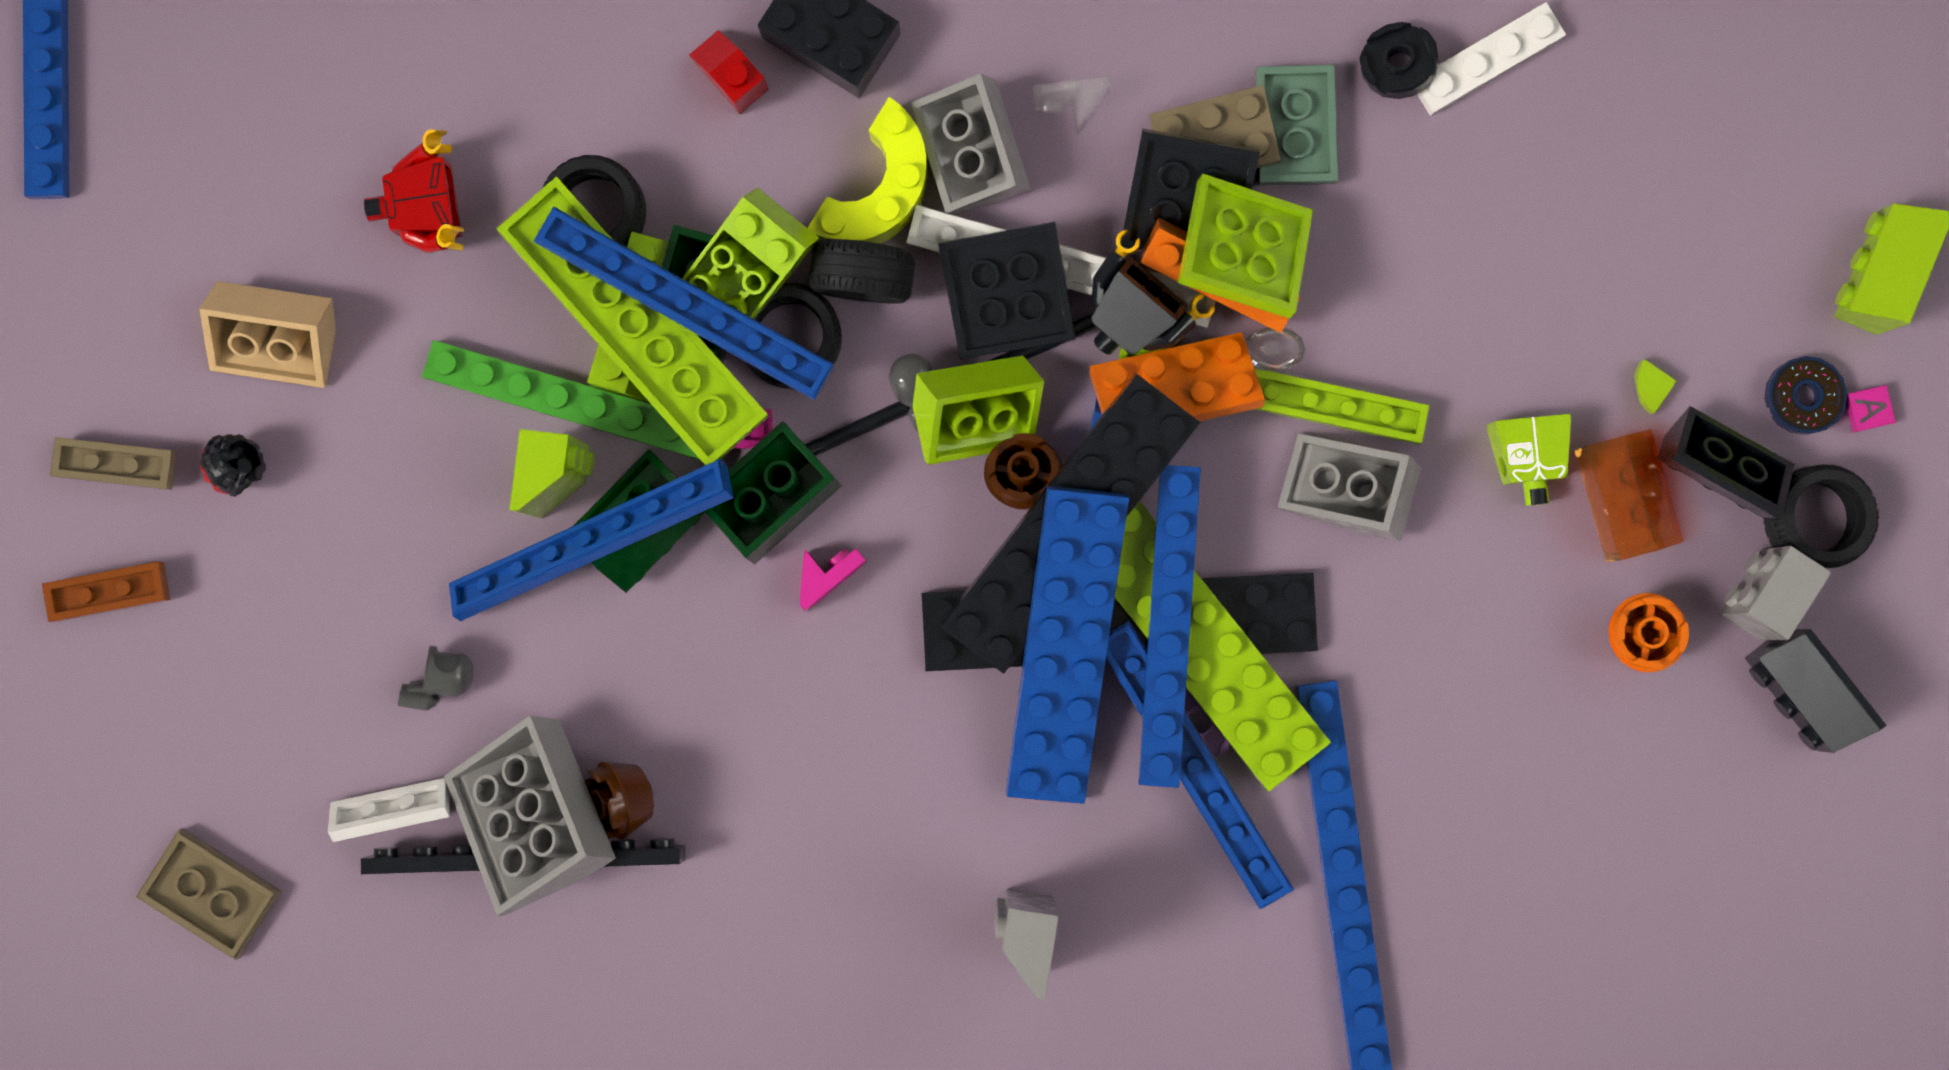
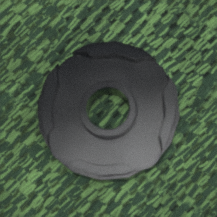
(1404, 80)

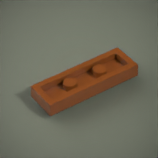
(106, 591)

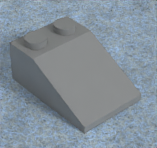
(1350, 486)

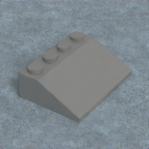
(528, 815)

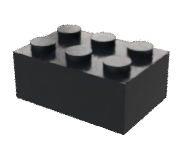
(833, 37)

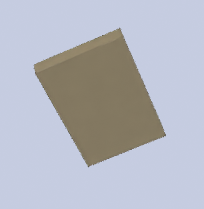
(208, 894)

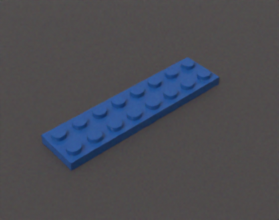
(1066, 644)

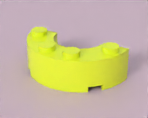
(895, 199)

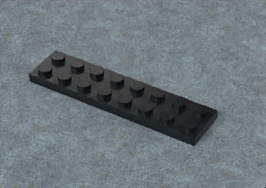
(1118, 455)

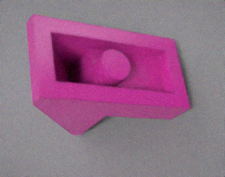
(818, 584)

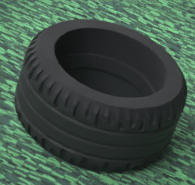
(598, 167)
(861, 271)
(804, 295)
(1859, 508)

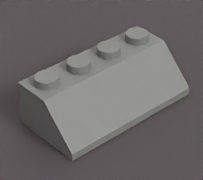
(1027, 935)

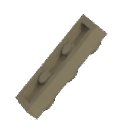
(113, 463)

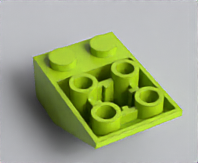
(751, 254)

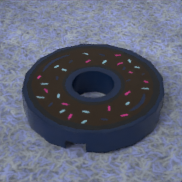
(1828, 391)

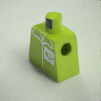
(1532, 453)

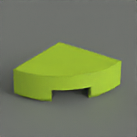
(1652, 385)

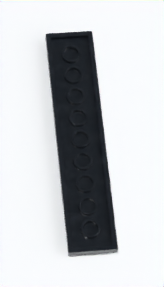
(1269, 609)

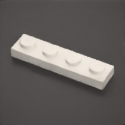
(1492, 57)

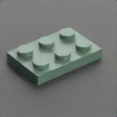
(1303, 123)

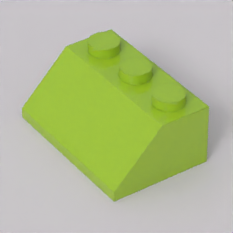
(1892, 267)
(975, 407)
(548, 471)

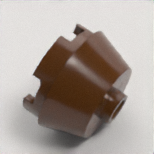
(1020, 470)
(620, 797)

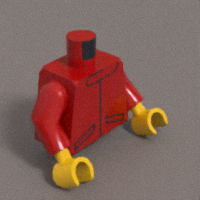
(421, 198)

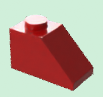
(730, 71)

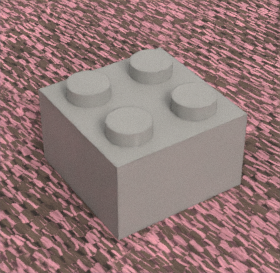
(1774, 592)

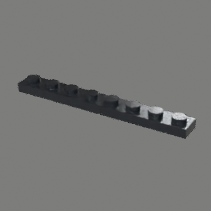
(427, 859)

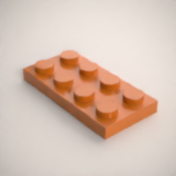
(1201, 377)

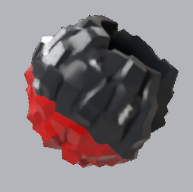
(231, 463)

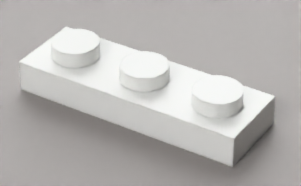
(389, 809)

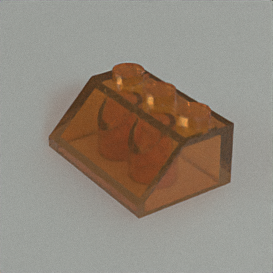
(1629, 496)

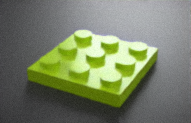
(1245, 246)

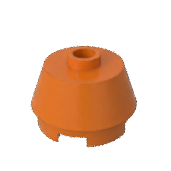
(1648, 632)

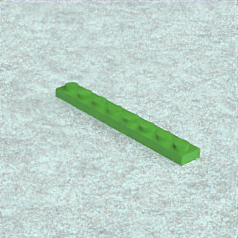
(552, 396)

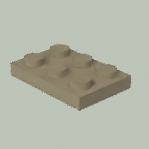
(1232, 119)

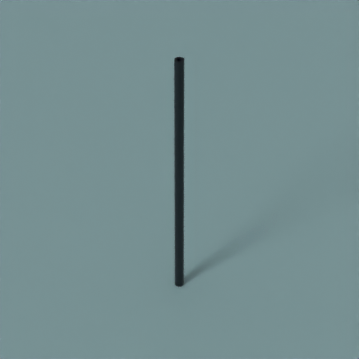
(899, 410)

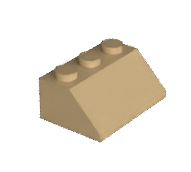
(268, 333)

